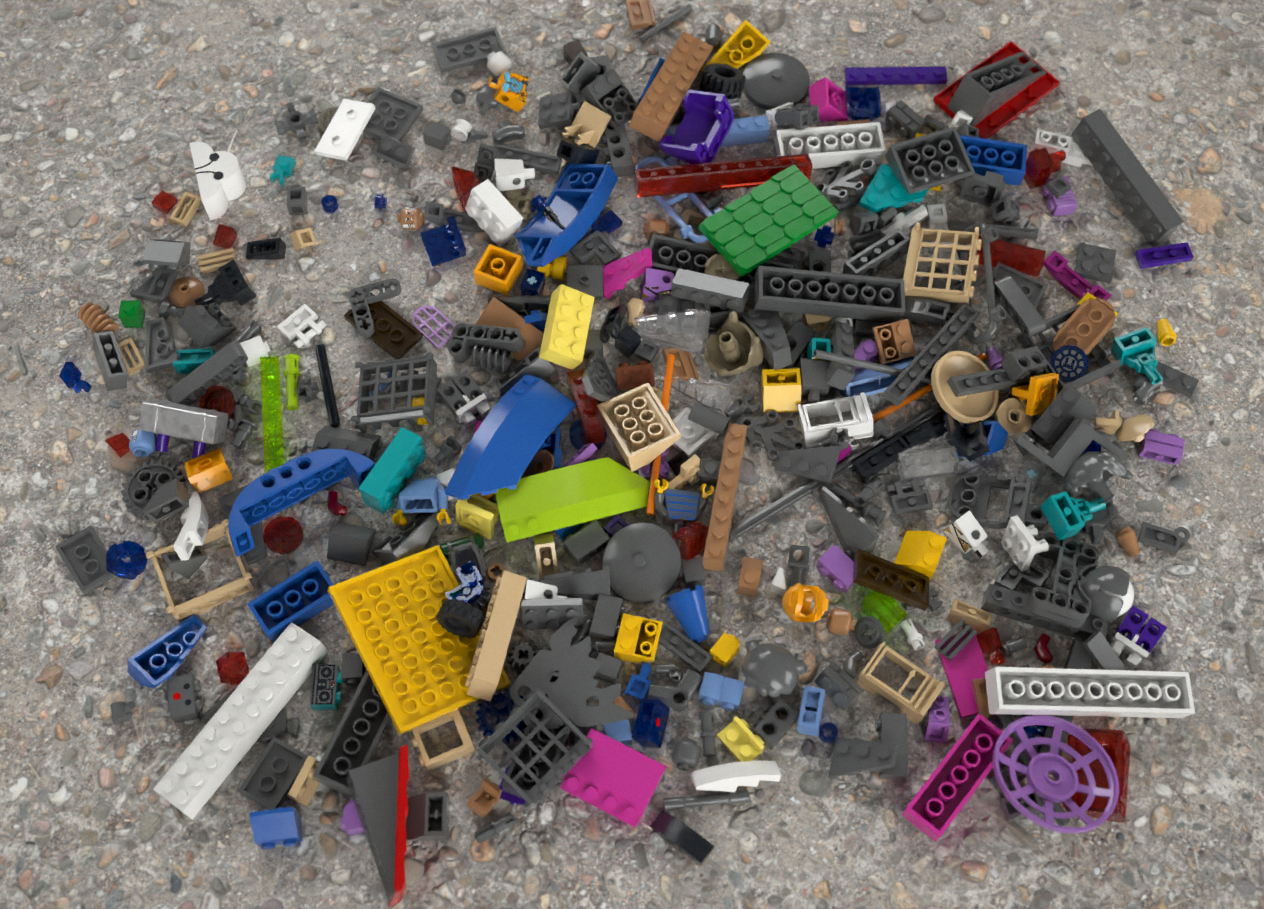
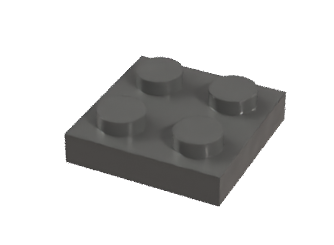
(1095, 262)

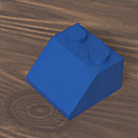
(276, 827)

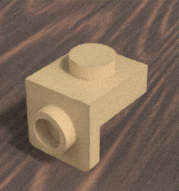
(1108, 425)

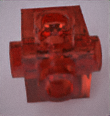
(232, 667)

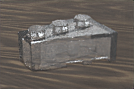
(927, 460)

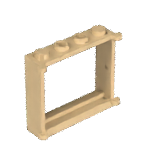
(212, 597)

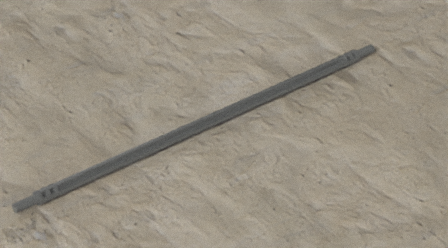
(841, 468)

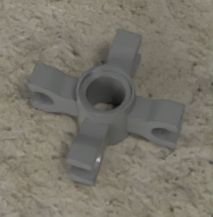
(296, 122)

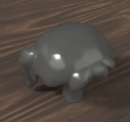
(1093, 473)
(771, 669)

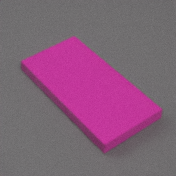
(963, 668)

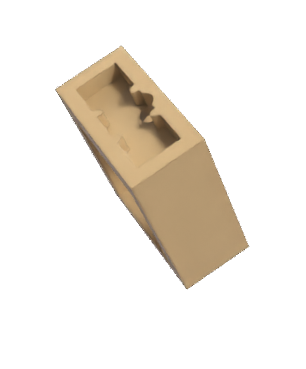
(448, 756)

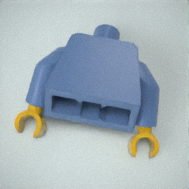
(422, 497)

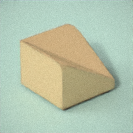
(302, 238)

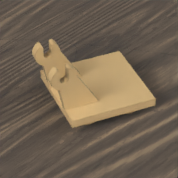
(588, 125)

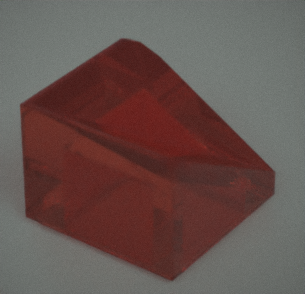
(225, 236)

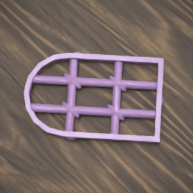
(425, 323)

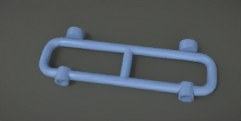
(686, 230)

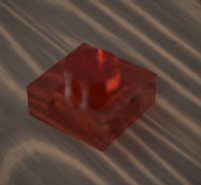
(164, 202)

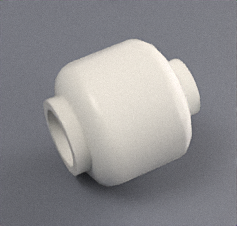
(498, 63)

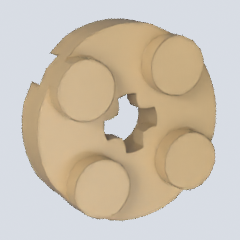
(1017, 407)

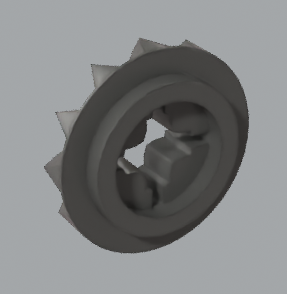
(484, 599)
(861, 628)

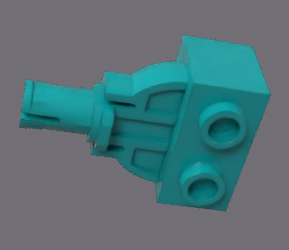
(1138, 352)
(1069, 514)

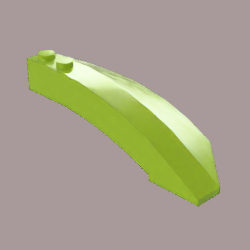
(569, 498)

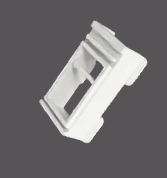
(859, 427)

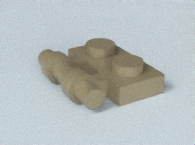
(515, 199)

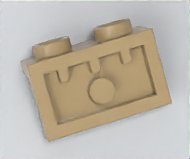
(304, 785)

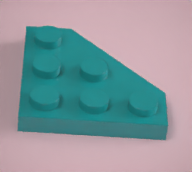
(887, 192)

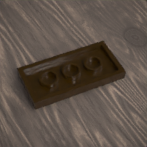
(391, 330)
(891, 579)

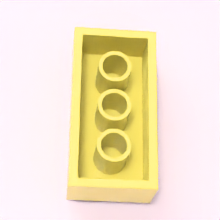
(566, 327)

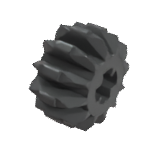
(521, 650)

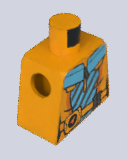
(510, 89)

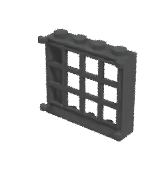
(1099, 355)
(394, 415)
(558, 770)

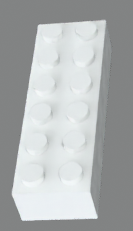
(833, 144)

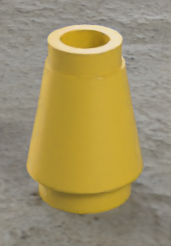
(1165, 333)

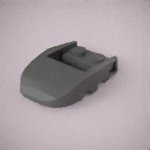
(973, 491)

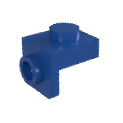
(537, 318)

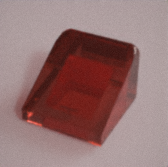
(119, 444)

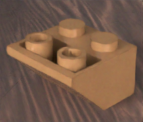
(894, 341)

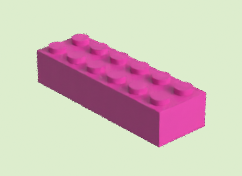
(955, 778)

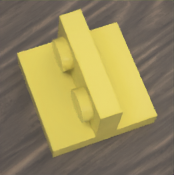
(477, 515)

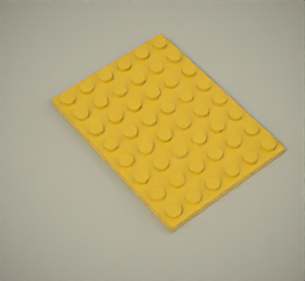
(404, 648)

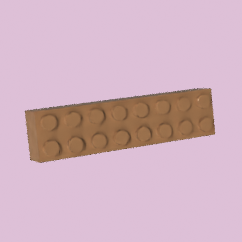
(670, 86)

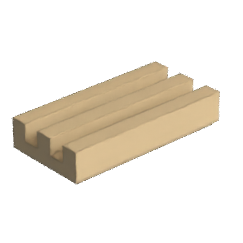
(188, 210)
(217, 258)
(136, 368)

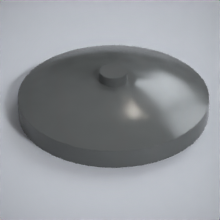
(775, 80)
(642, 562)

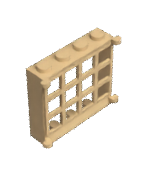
(943, 295)

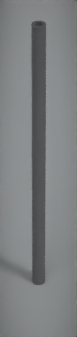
(862, 364)

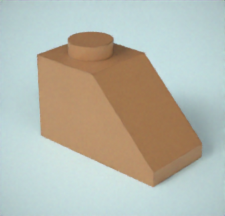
(749, 577)

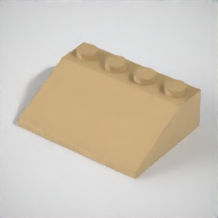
(638, 425)

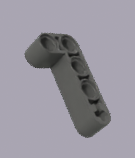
(1018, 306)
(467, 335)

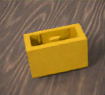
(781, 390)
(637, 639)

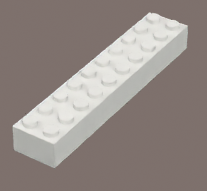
(1089, 692)
(241, 720)

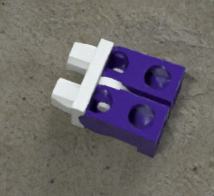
(1136, 644)

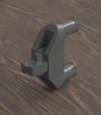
(1099, 522)

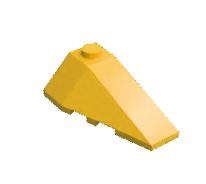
(741, 47)

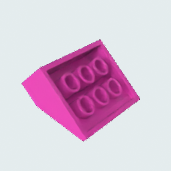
(614, 778)

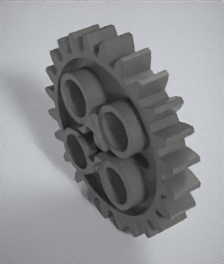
(137, 487)

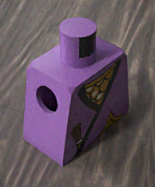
(655, 283)

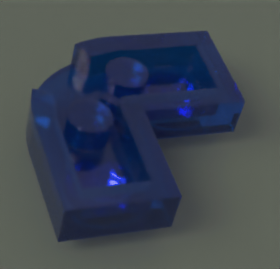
(471, 586)

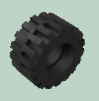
(723, 80)

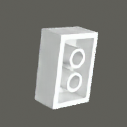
(493, 213)

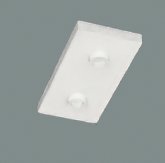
(345, 129)

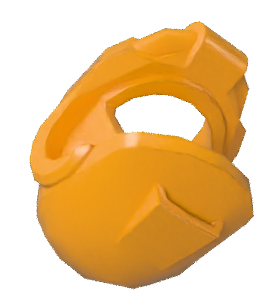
(798, 600)

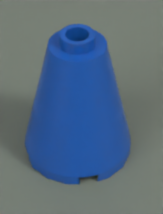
(691, 612)

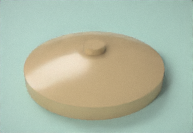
(964, 408)

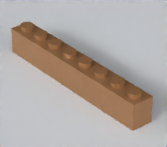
(725, 497)

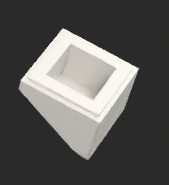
(780, 582)

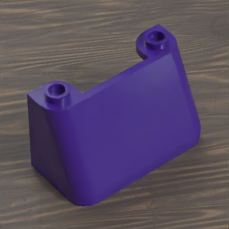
(701, 129)

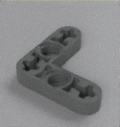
(366, 298)

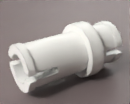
(912, 634)

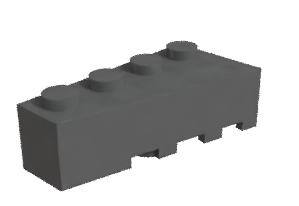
(772, 336)

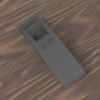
(927, 310)

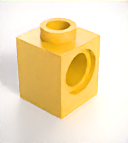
(725, 649)

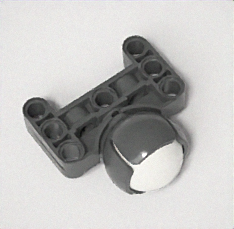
(1098, 591)

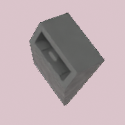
(611, 97)

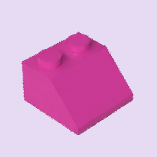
(830, 100)

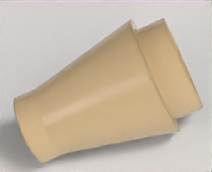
(635, 309)

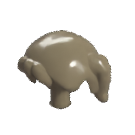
(733, 348)

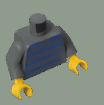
(679, 506)

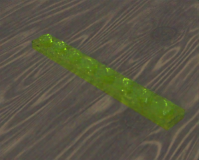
(271, 412)

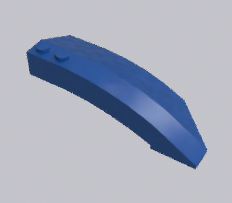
(577, 203)
(509, 438)

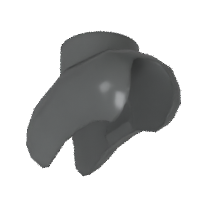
(507, 132)
(863, 241)
(1144, 389)

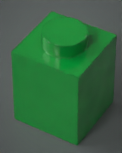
(131, 314)

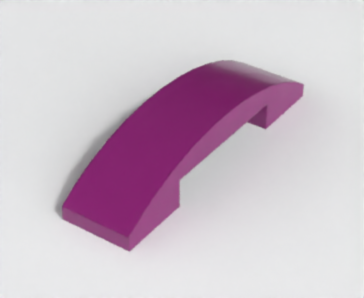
(1070, 279)

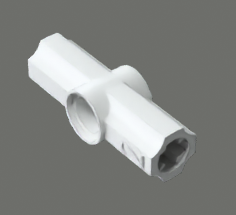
(906, 221)

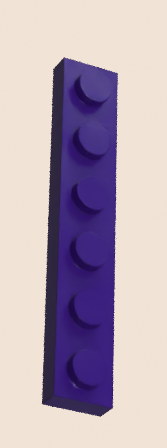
(895, 75)

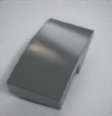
(485, 162)

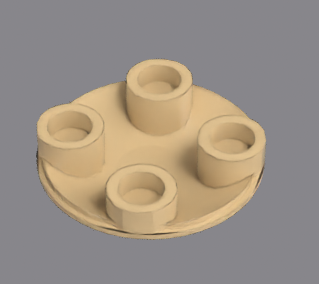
(1135, 428)

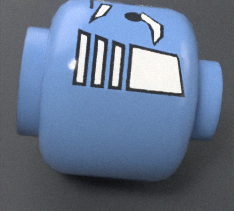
(142, 443)

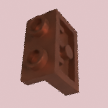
(634, 376)

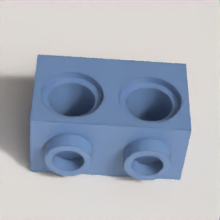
(811, 711)

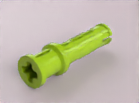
(291, 374)

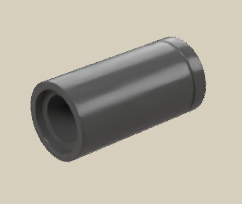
(709, 418)

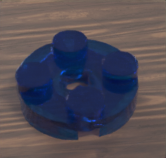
(126, 569)

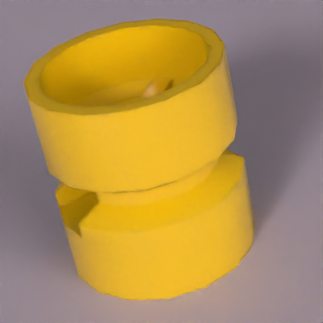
(555, 268)

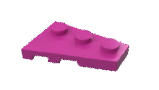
(623, 270)

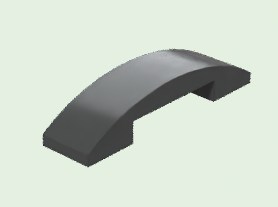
(438, 215)

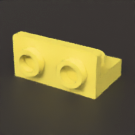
(741, 741)

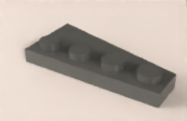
(259, 552)

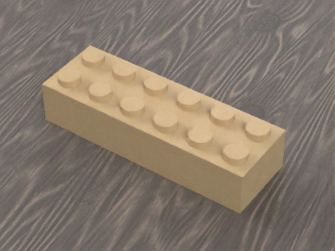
(495, 636)

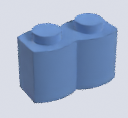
(721, 691)

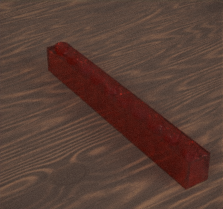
(715, 175)

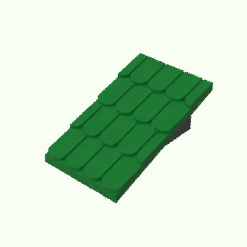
(767, 220)

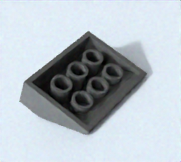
(929, 160)

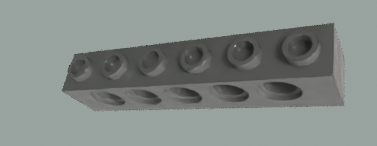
(1013, 606)

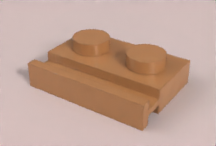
(640, 13)
(683, 364)

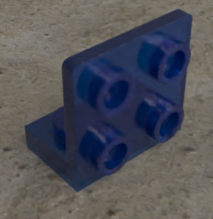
(444, 243)

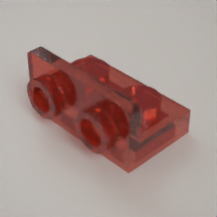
(692, 539)

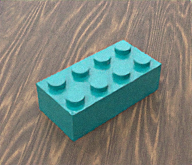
(393, 471)

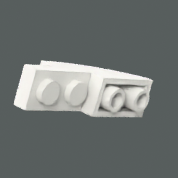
(1055, 142)
(194, 529)

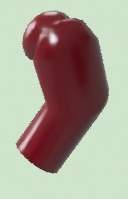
(334, 506)
(1041, 649)

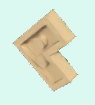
(688, 473)

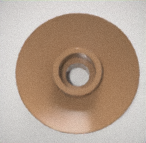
(186, 298)
(541, 462)

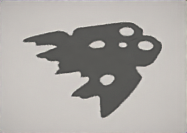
(573, 684)

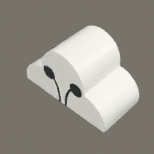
(217, 177)

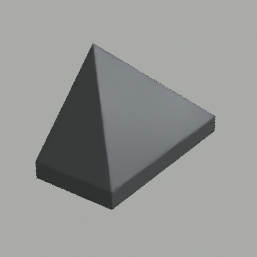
(185, 567)

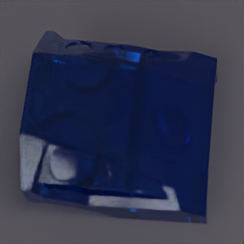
(863, 102)

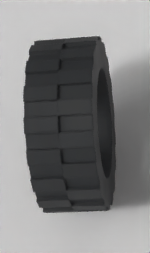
(460, 618)

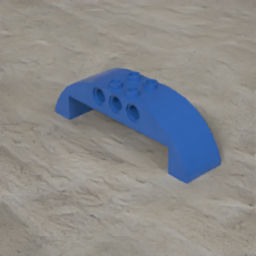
(289, 485)

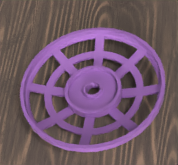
(1063, 771)

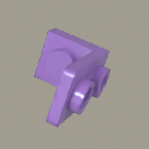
(938, 721)

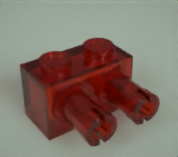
(1040, 166)

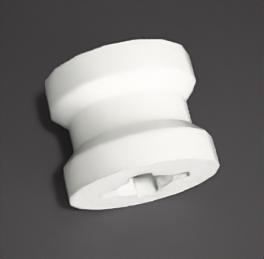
(461, 129)

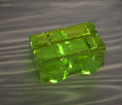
(884, 609)

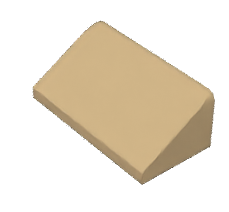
(975, 617)

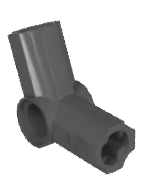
(685, 689)

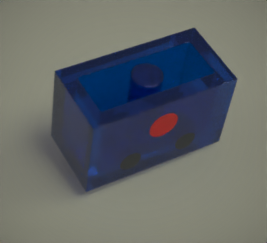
(650, 723)

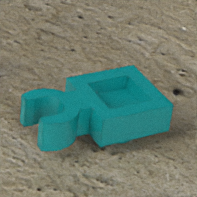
(282, 166)

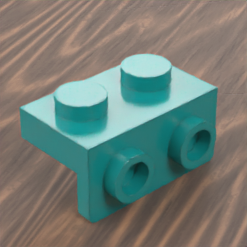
(191, 359)

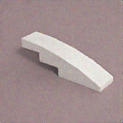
(730, 775)

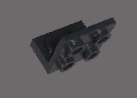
(968, 441)

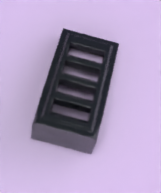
(277, 252)

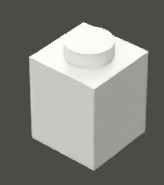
(255, 349)

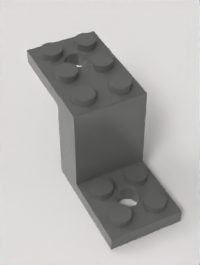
(1071, 445)

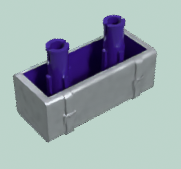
(183, 422)

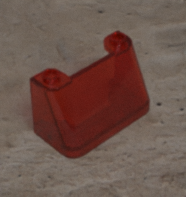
(1118, 749)

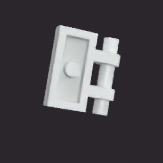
(298, 322)

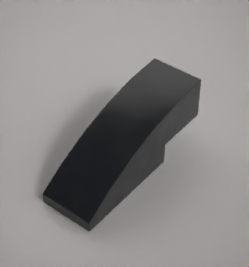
(682, 837)

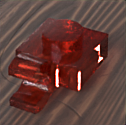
(990, 643)

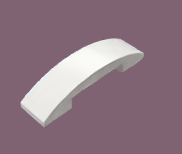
(938, 220)

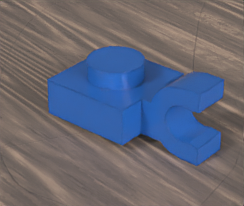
(639, 685)

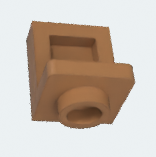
(485, 798)

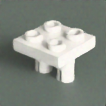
(1020, 543)

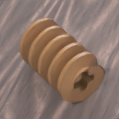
(96, 319)

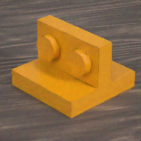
(1038, 393)
(208, 470)

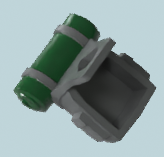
(464, 550)

